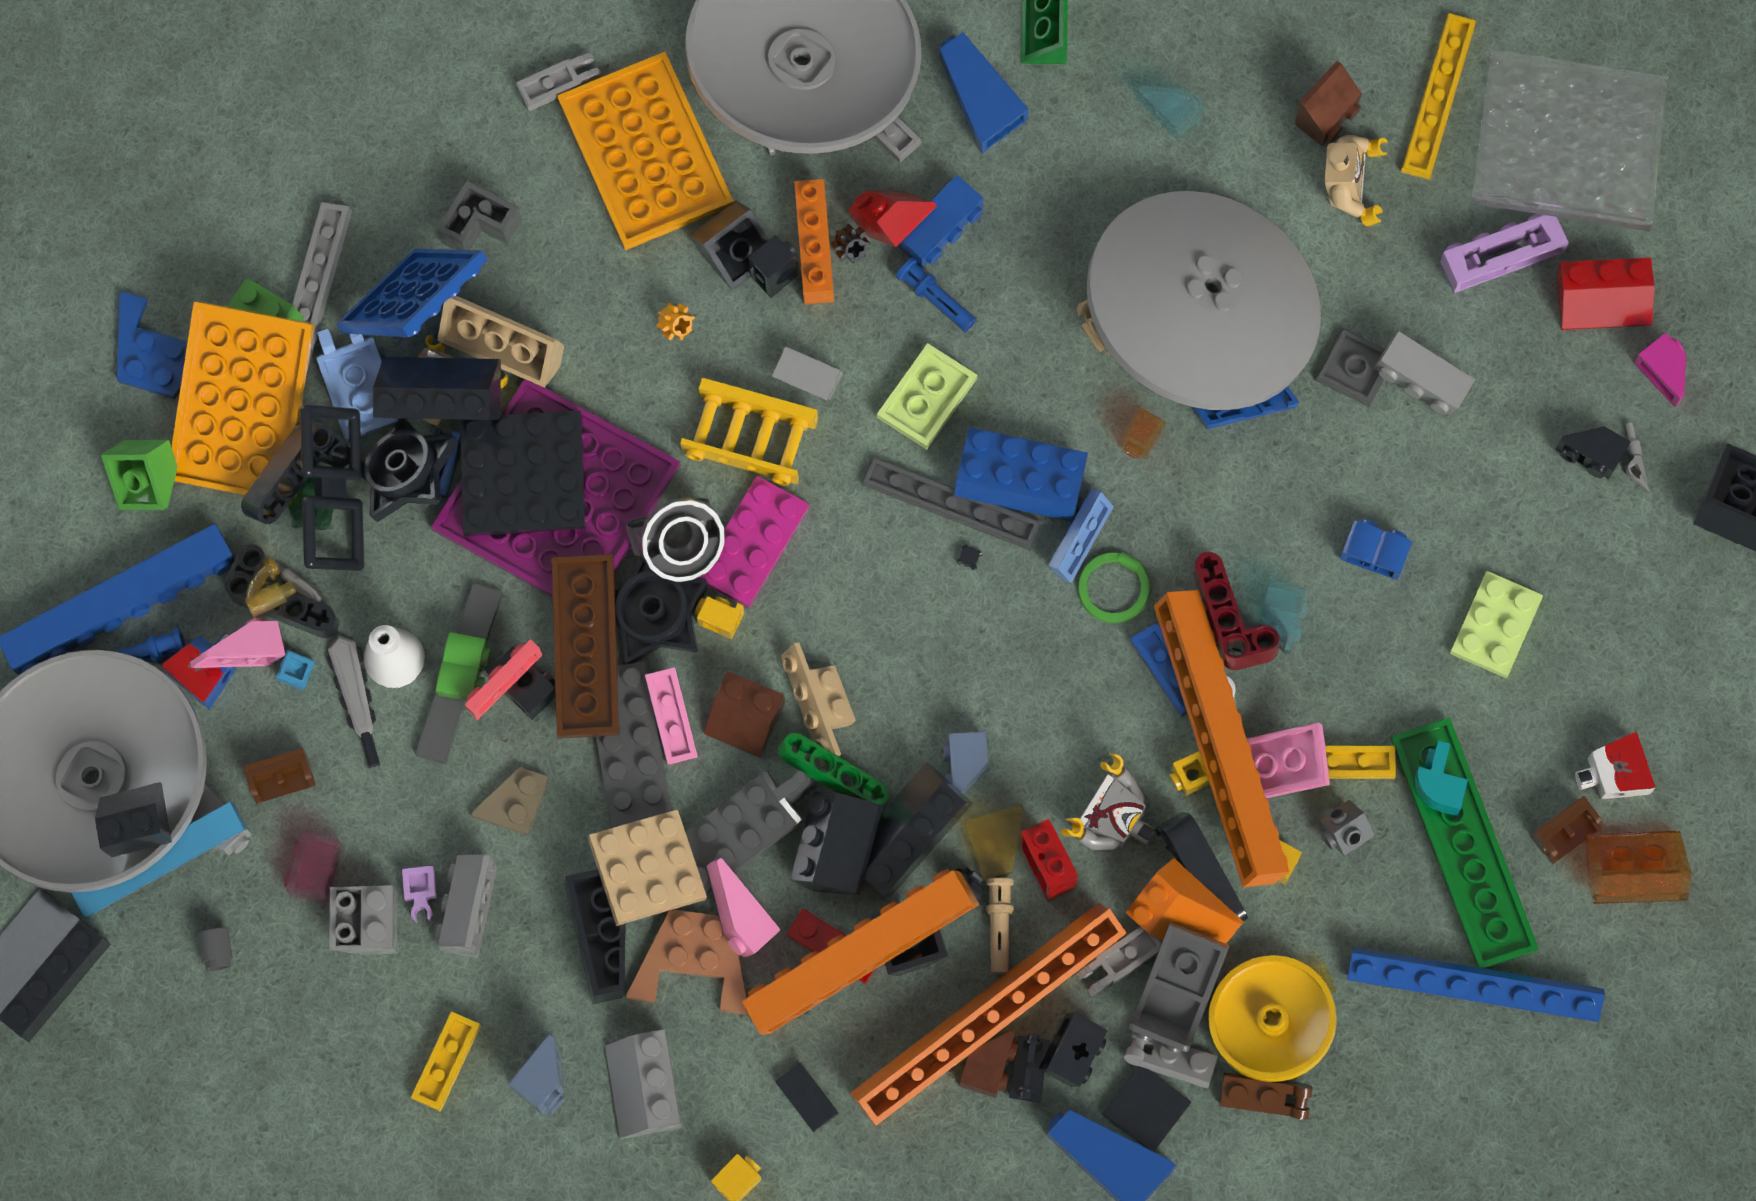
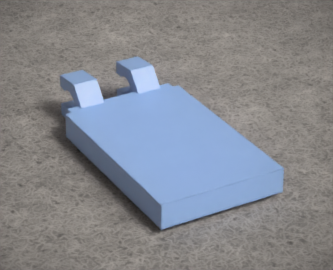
(351, 377)

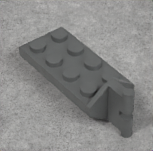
(748, 823)

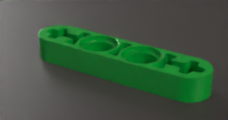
(835, 767)

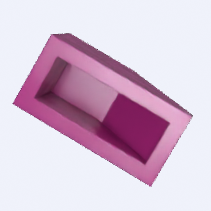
(1665, 367)

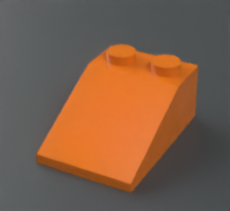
(1182, 899)

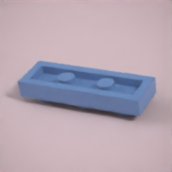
(1081, 535)

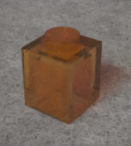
(1142, 434)

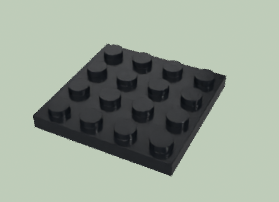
(523, 474)

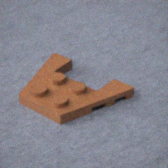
(691, 946)

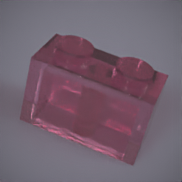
(313, 867)

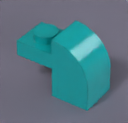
(1436, 788)

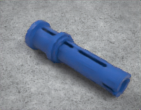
(911, 271)
(157, 647)

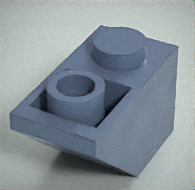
(967, 758)

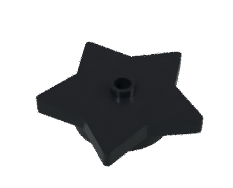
(405, 469)
(670, 626)

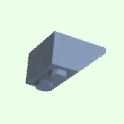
(541, 1078)

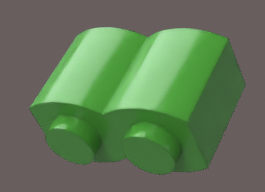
(462, 666)

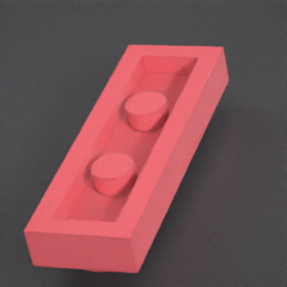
(502, 678)

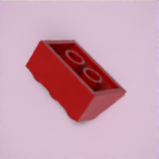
(1605, 293)

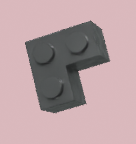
(475, 212)

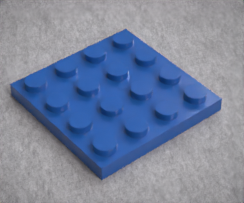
(412, 292)

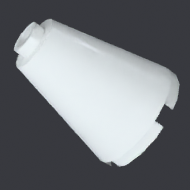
(393, 656)

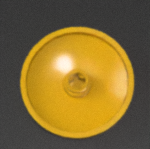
(1272, 1018)

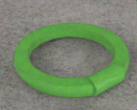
(1128, 562)

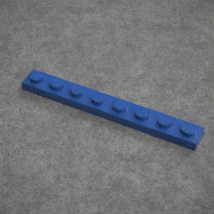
(1476, 984)

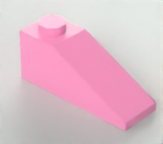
(252, 645)
(740, 913)

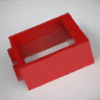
(1045, 851)

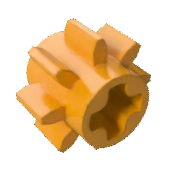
(675, 321)

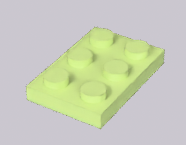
(927, 396)
(1496, 624)

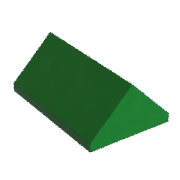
(1044, 31)

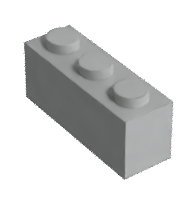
(1424, 374)

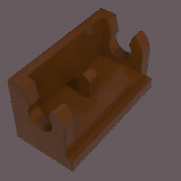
(279, 775)
(1567, 830)

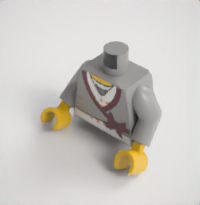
(1113, 812)

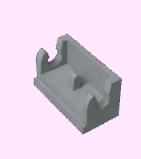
(807, 374)

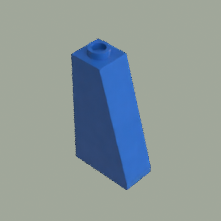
(983, 95)
(1111, 1160)

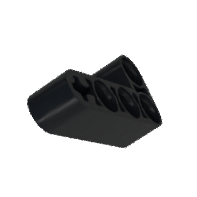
(283, 473)
(242, 573)
(1194, 854)

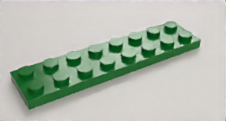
(1468, 854)

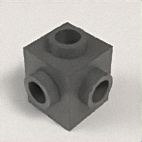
(1346, 828)

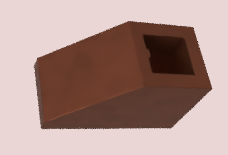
(987, 1064)

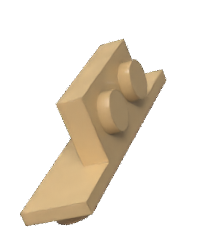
(819, 698)

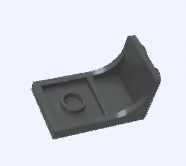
(1178, 988)

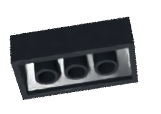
(438, 388)
(912, 828)

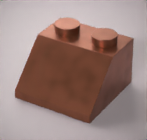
(1328, 105)
(744, 714)

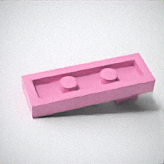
(671, 716)

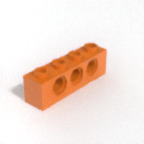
(814, 241)

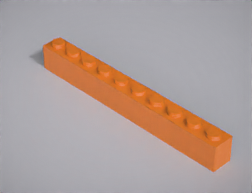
(1221, 739)
(987, 1013)

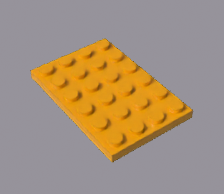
(645, 150)
(237, 394)

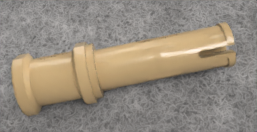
(999, 923)

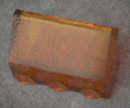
(1637, 867)

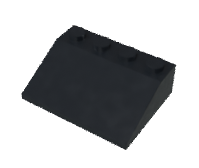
(1731, 499)
(42, 962)

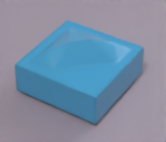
(295, 670)

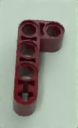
(1227, 610)

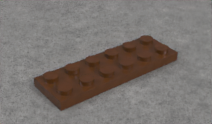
(585, 646)

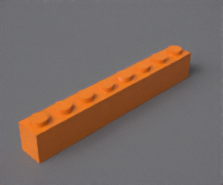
(859, 952)

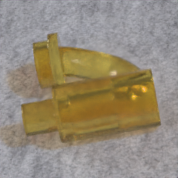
(270, 597)

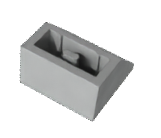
(363, 919)

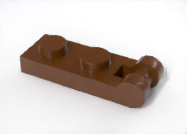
(1266, 1097)

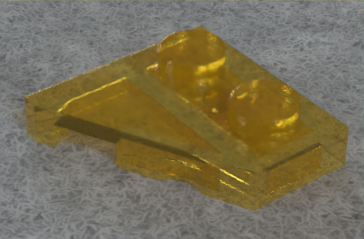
(995, 841)

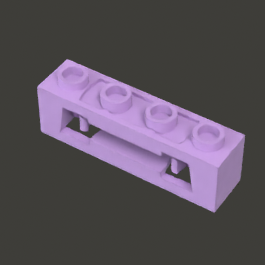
(1545, 244)

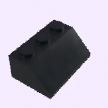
(836, 843)

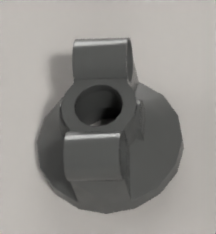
(687, 554)

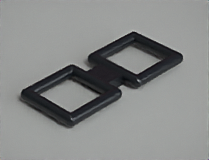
(331, 488)

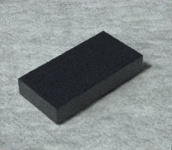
(806, 1097)

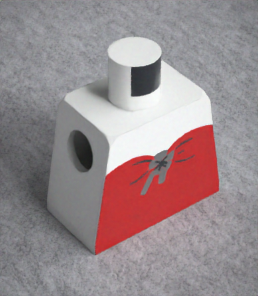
(1618, 770)

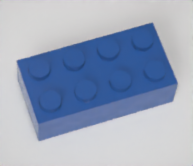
(1020, 474)

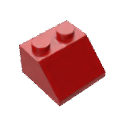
(889, 214)

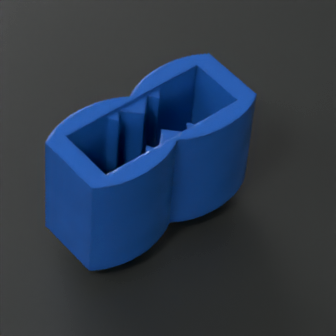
(1376, 549)

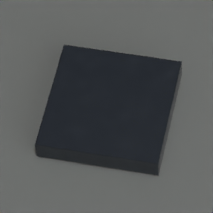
(1146, 1108)

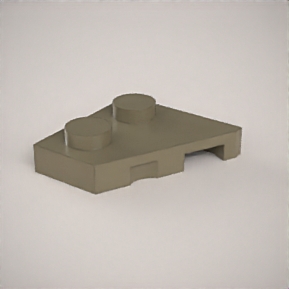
(514, 801)

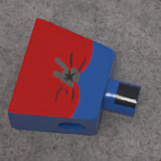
(201, 683)

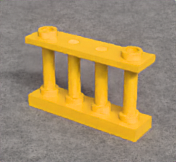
(771, 411)

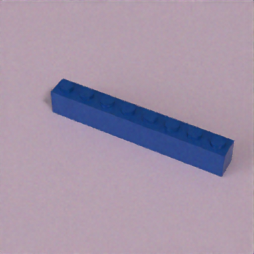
(118, 599)

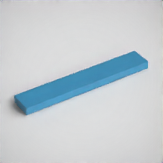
(197, 839)

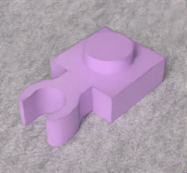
(419, 887)

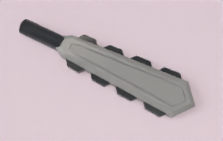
(350, 678)

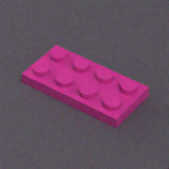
(755, 540)

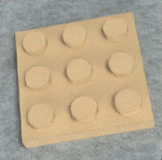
(647, 867)

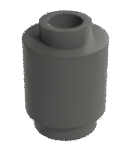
(215, 947)

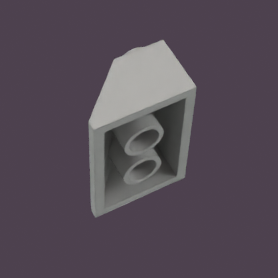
(466, 905)
(643, 1084)

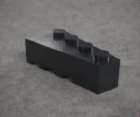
(597, 936)

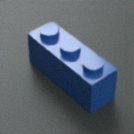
(955, 208)

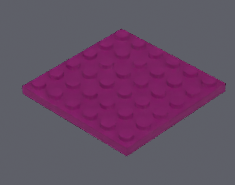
(620, 483)

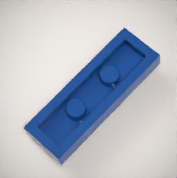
(1155, 655)

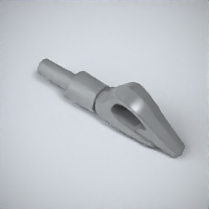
(1636, 459)
(302, 586)

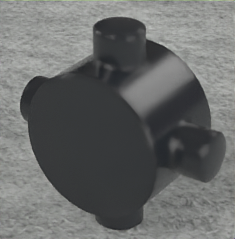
(969, 557)

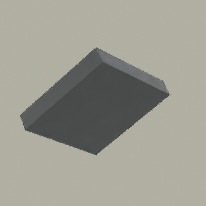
(1351, 368)

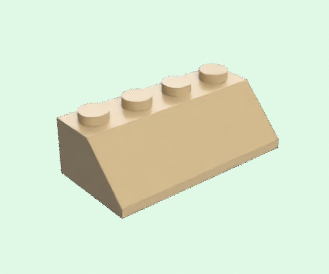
(497, 337)

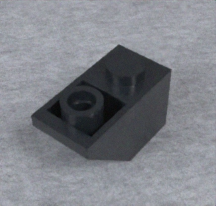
(1595, 449)

